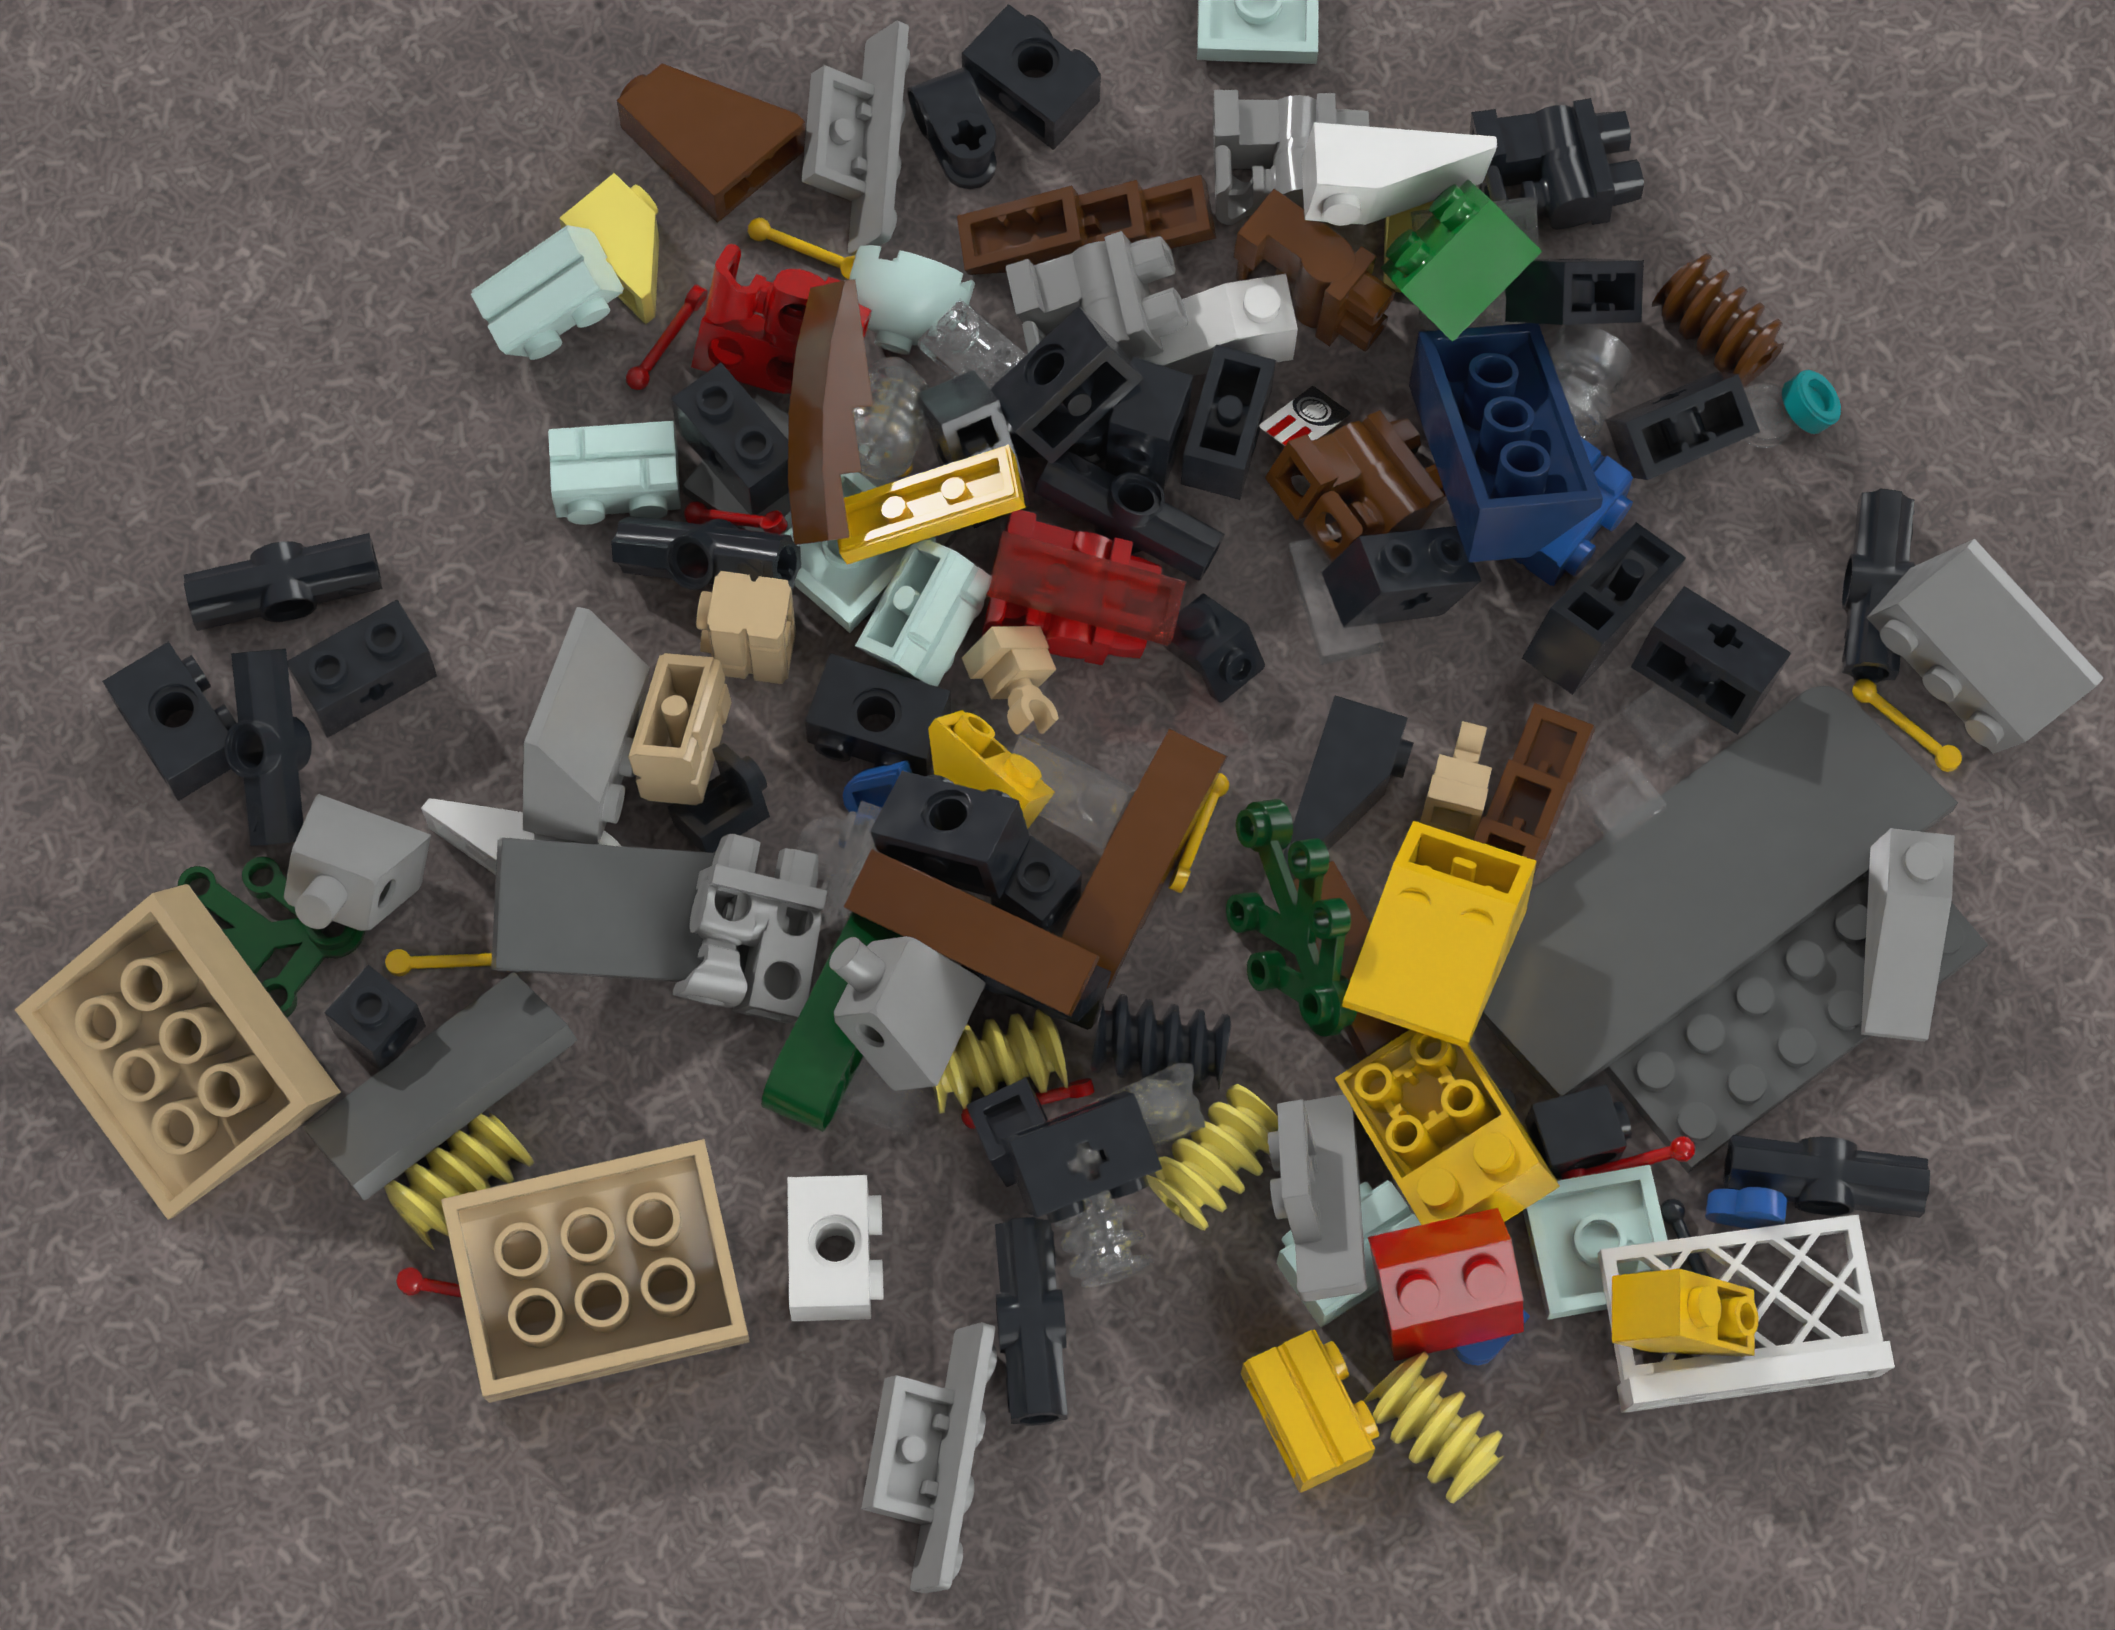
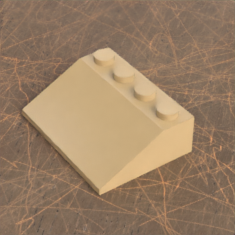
(176, 1049)
(594, 1271)

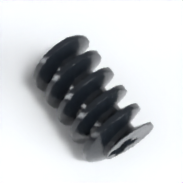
(1160, 1042)

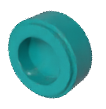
(1811, 401)

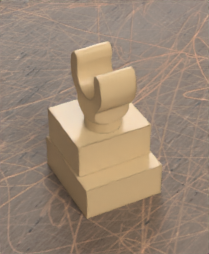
(1013, 666)
(1459, 786)

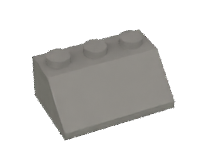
(1983, 646)
(583, 734)

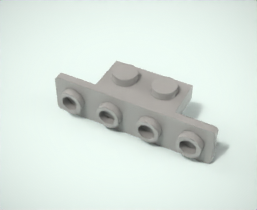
(857, 135)
(1320, 1194)
(927, 1454)

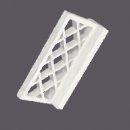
(1773, 1366)

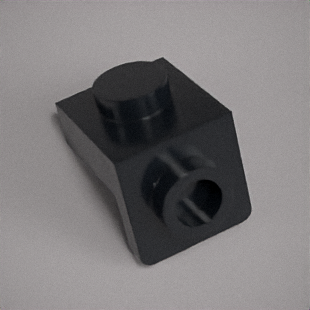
(1216, 646)
(730, 803)

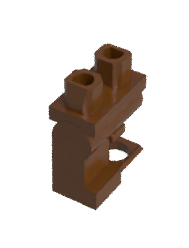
(1327, 280)
(1361, 462)

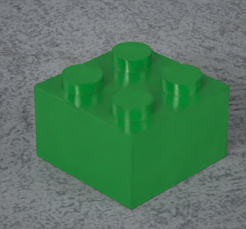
(1459, 258)

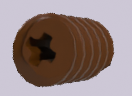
(1719, 320)

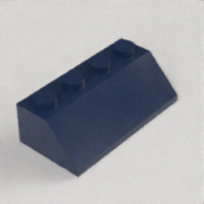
(1502, 439)

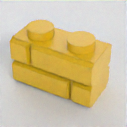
(1309, 1409)

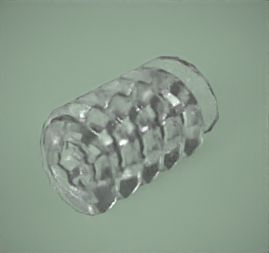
(894, 424)
(1099, 1236)

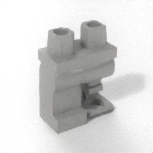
(1265, 137)
(1109, 284)
(767, 913)

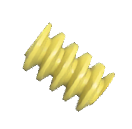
(1002, 1059)
(1215, 1156)
(456, 1172)
(1436, 1426)

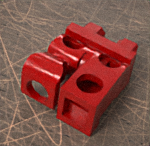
(750, 345)
(1064, 635)

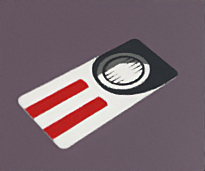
(1307, 414)

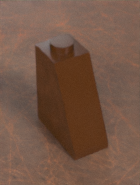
(709, 136)

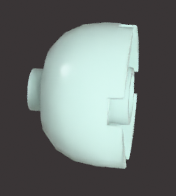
(905, 295)

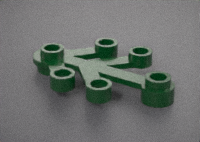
(1303, 916)
(258, 937)

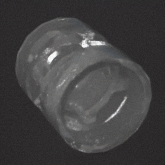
(1590, 371)

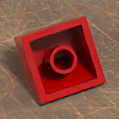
(1448, 1283)

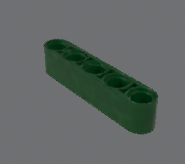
(818, 1055)

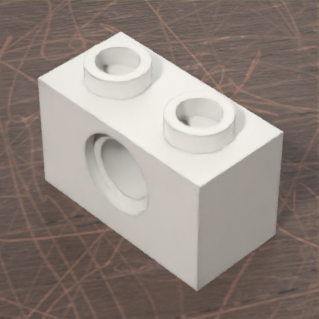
(824, 1209)

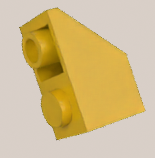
(971, 757)
(1683, 1314)

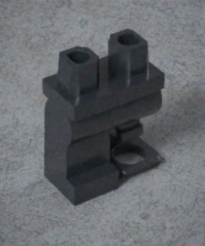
(1567, 156)

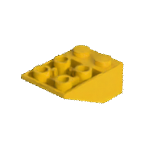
(1440, 934)
(1445, 1130)

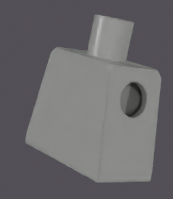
(352, 866)
(903, 1007)

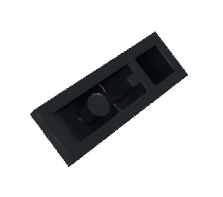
(1602, 608)
(1350, 770)

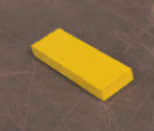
(931, 504)

